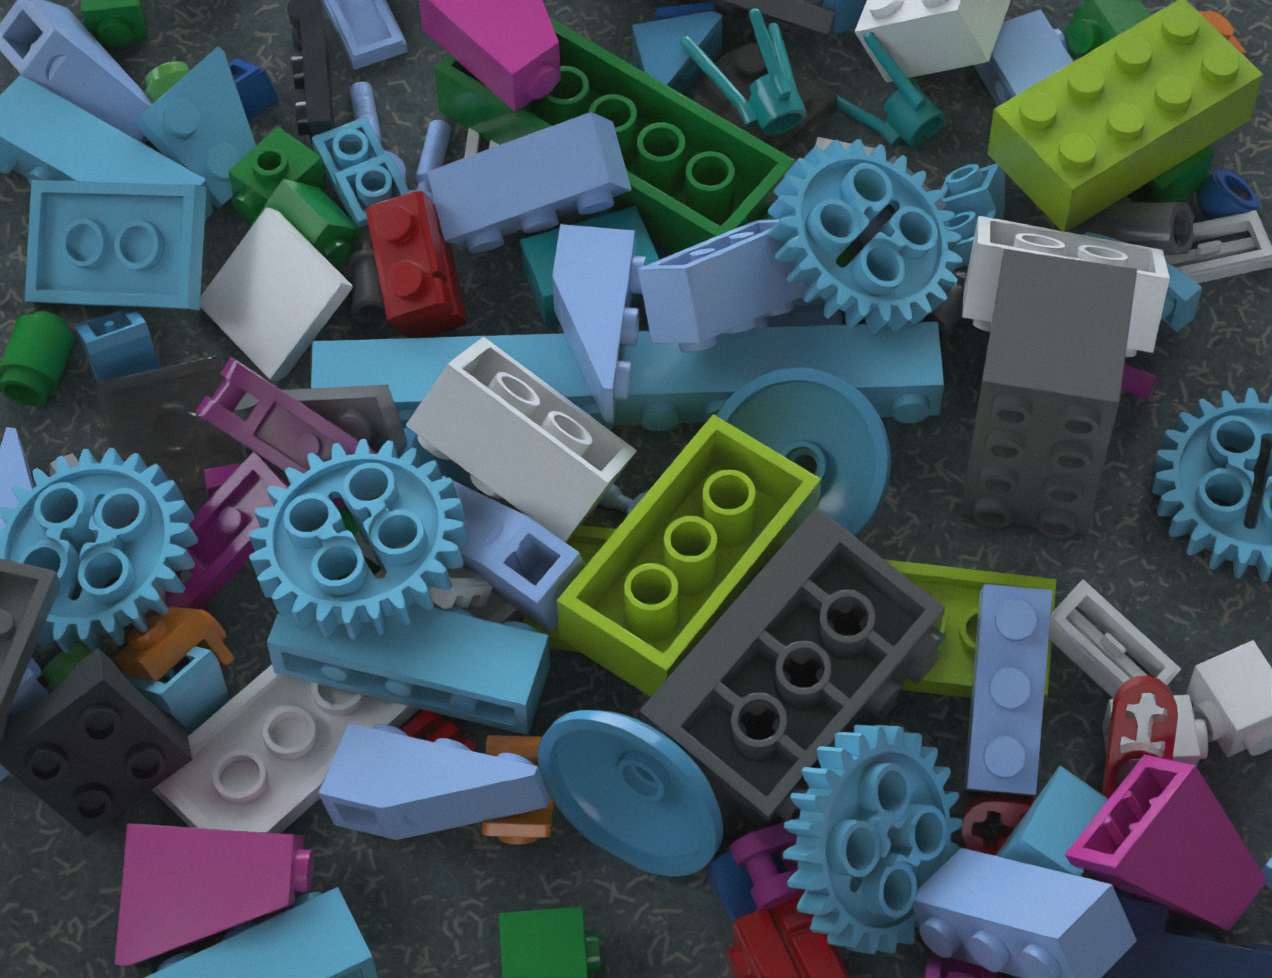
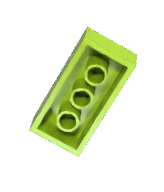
(1123, 114)
(685, 554)

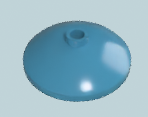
(822, 418)
(631, 791)

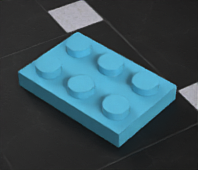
(115, 244)

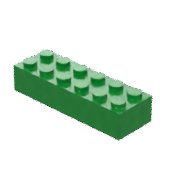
(683, 162)

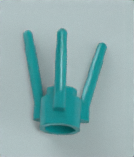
(774, 96)
(908, 109)

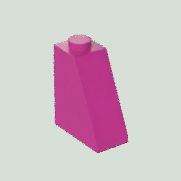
(500, 43)
(1170, 845)
(202, 884)

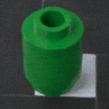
(35, 358)

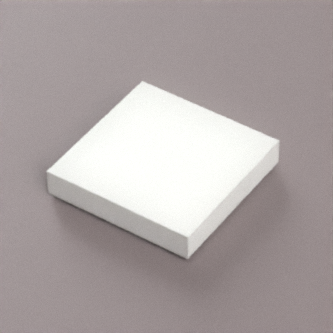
(274, 294)

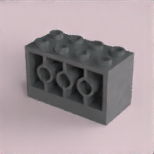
(1048, 392)
(786, 634)

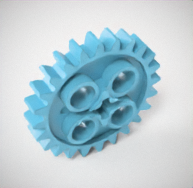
(830, 202)
(1198, 469)
(412, 508)
(94, 547)
(870, 836)

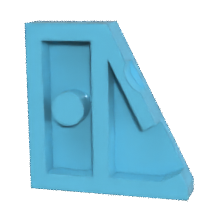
(202, 124)

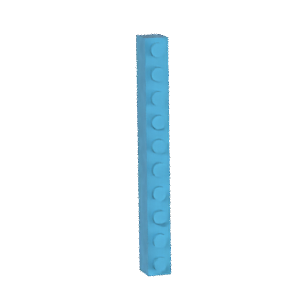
(668, 387)

